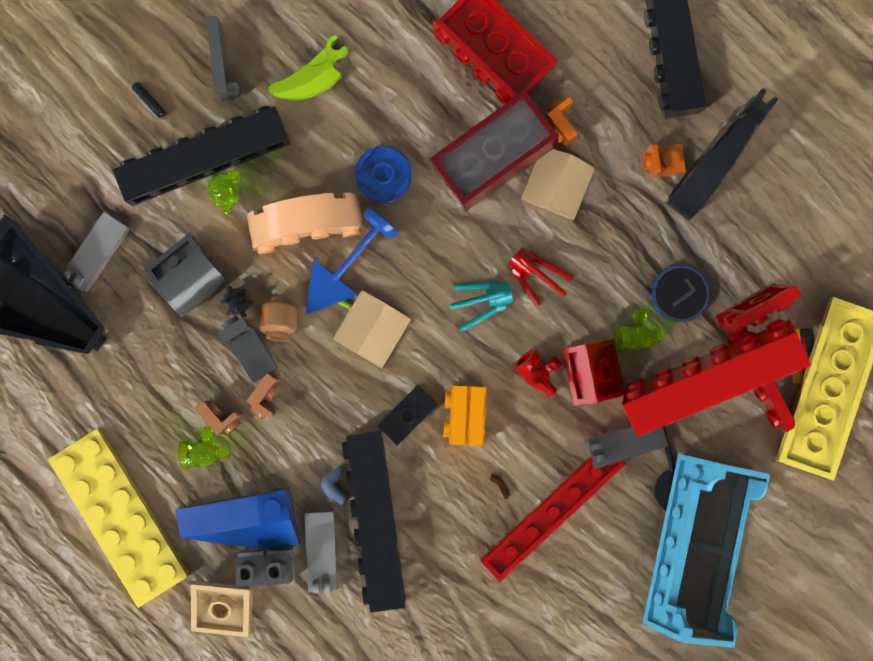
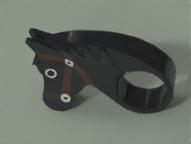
(719, 157)

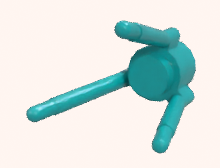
(496, 295)

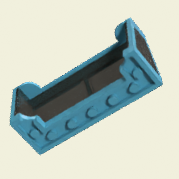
(701, 551)

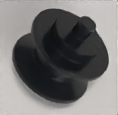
(236, 301)

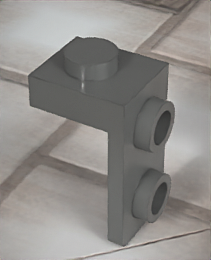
(247, 347)

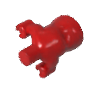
(537, 373)

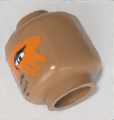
(278, 319)

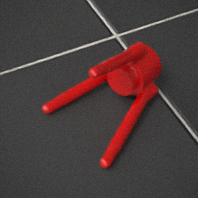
(525, 263)

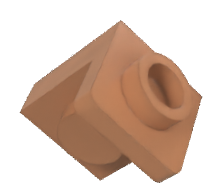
(265, 390)
(212, 415)

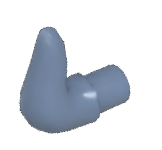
(330, 489)

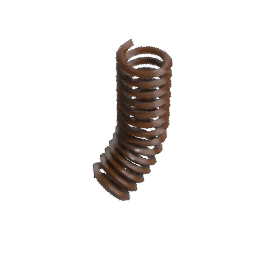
(500, 486)

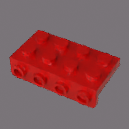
(494, 46)

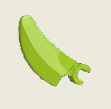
(313, 77)

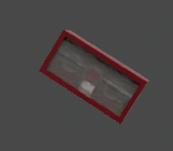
(495, 150)

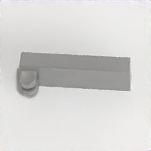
(95, 252)
(321, 551)

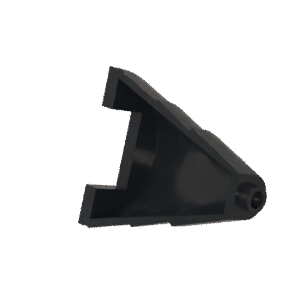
(38, 301)

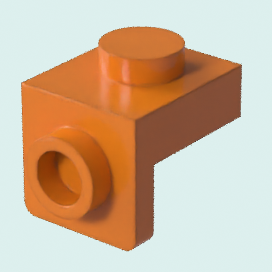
(559, 122)

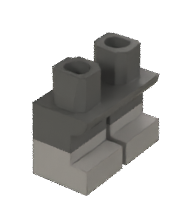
(257, 568)

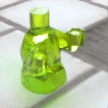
(224, 191)
(636, 335)
(201, 453)

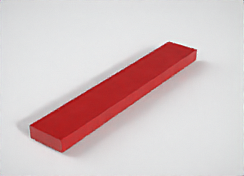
(547, 517)

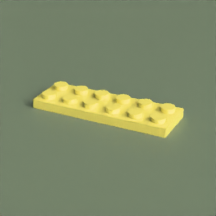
(830, 390)
(118, 517)

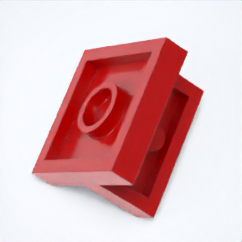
(593, 372)

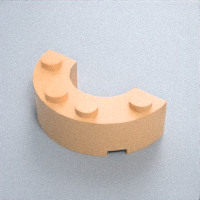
(302, 217)

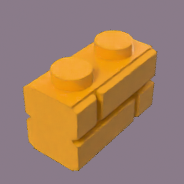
(467, 415)

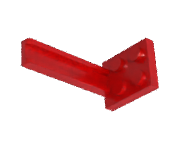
(754, 312)

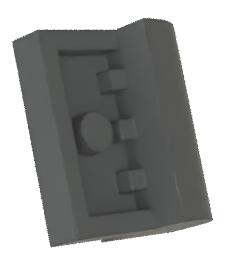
(185, 275)

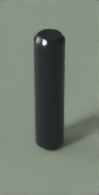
(148, 100)

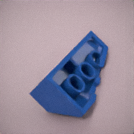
(250, 520)

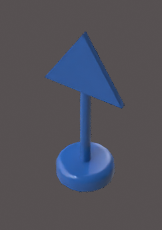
(325, 287)

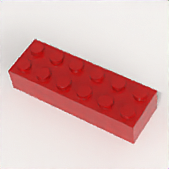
(714, 377)

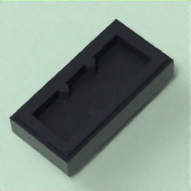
(407, 415)

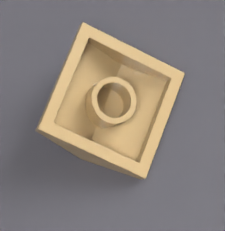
(558, 183)
(371, 329)
(221, 608)

